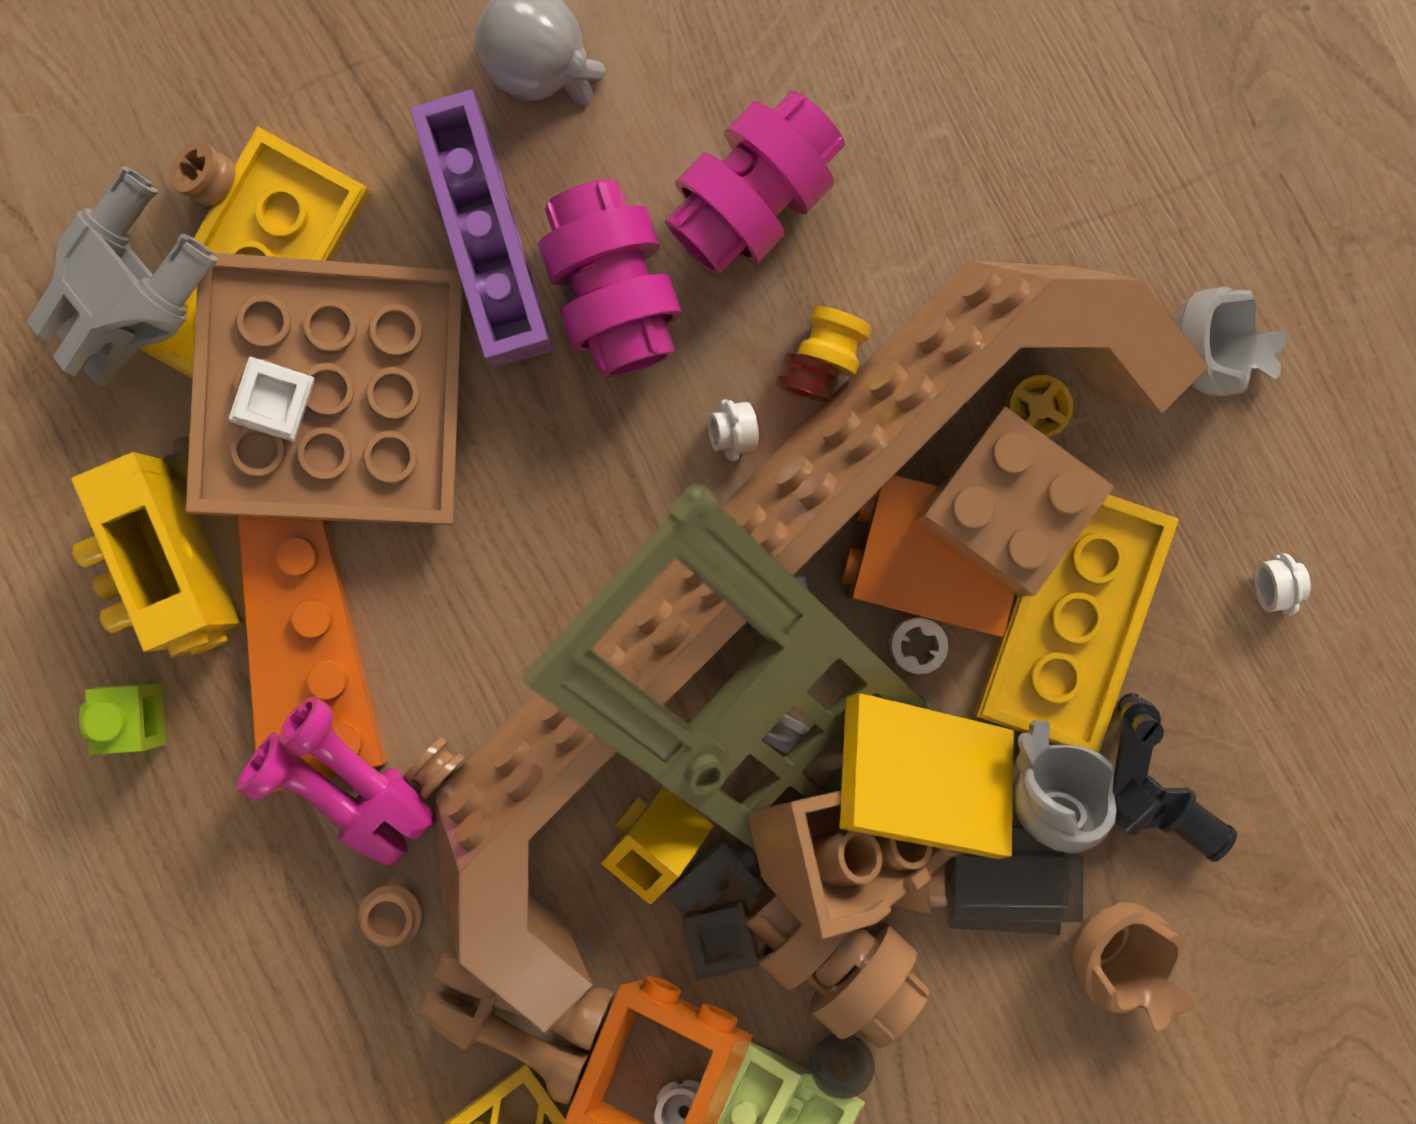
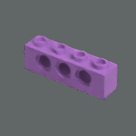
(482, 229)

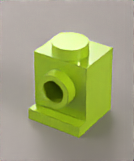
(115, 718)

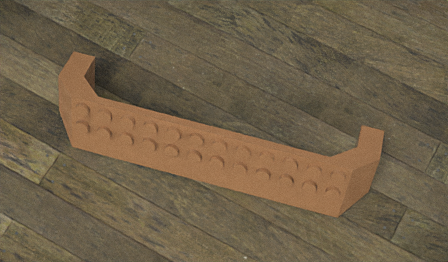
(791, 508)

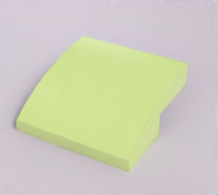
(782, 1092)

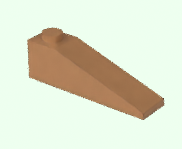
(835, 875)

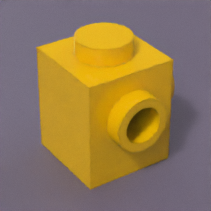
(656, 843)

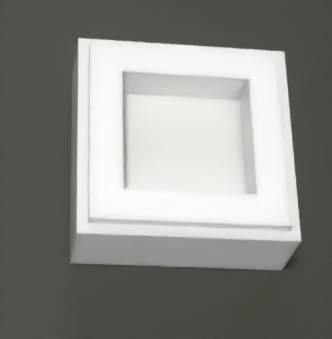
(271, 399)

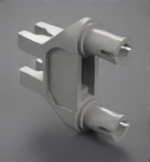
(109, 291)

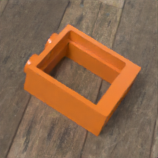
(661, 1002)

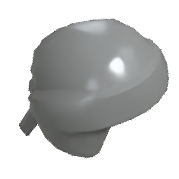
(535, 50)
(1223, 333)
(1062, 792)

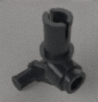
(1144, 801)

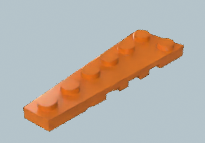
(303, 634)

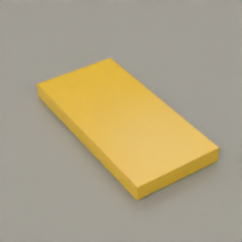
(275, 208)
(1078, 633)

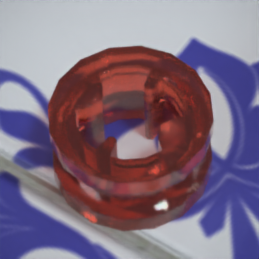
(807, 377)

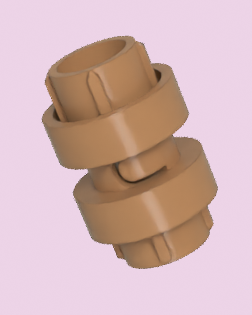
(858, 975)

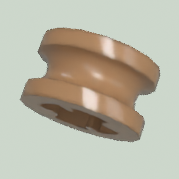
(202, 173)
(433, 767)

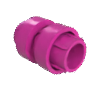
(773, 164)
(602, 253)

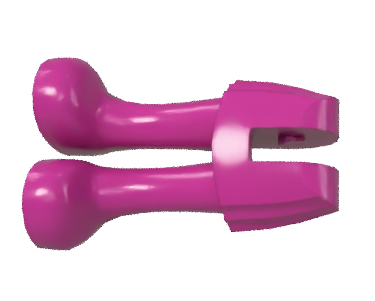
(365, 823)

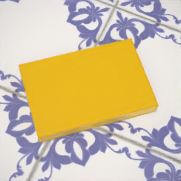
(927, 777)

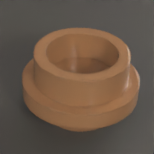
(390, 916)

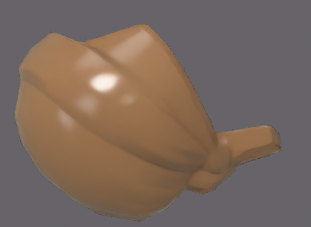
(1126, 962)

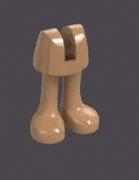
(468, 1022)

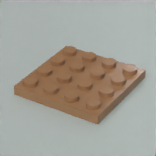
(381, 401)

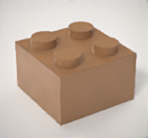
(1014, 503)

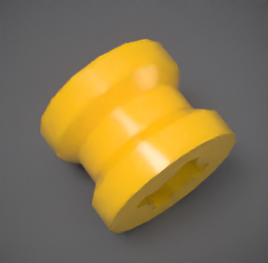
(835, 339)
(1044, 399)

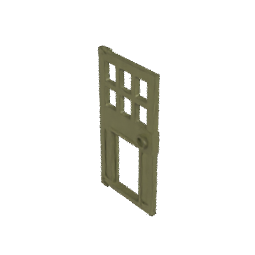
(798, 650)

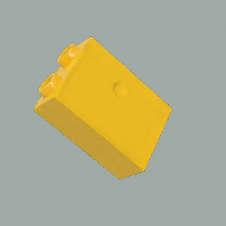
(154, 557)

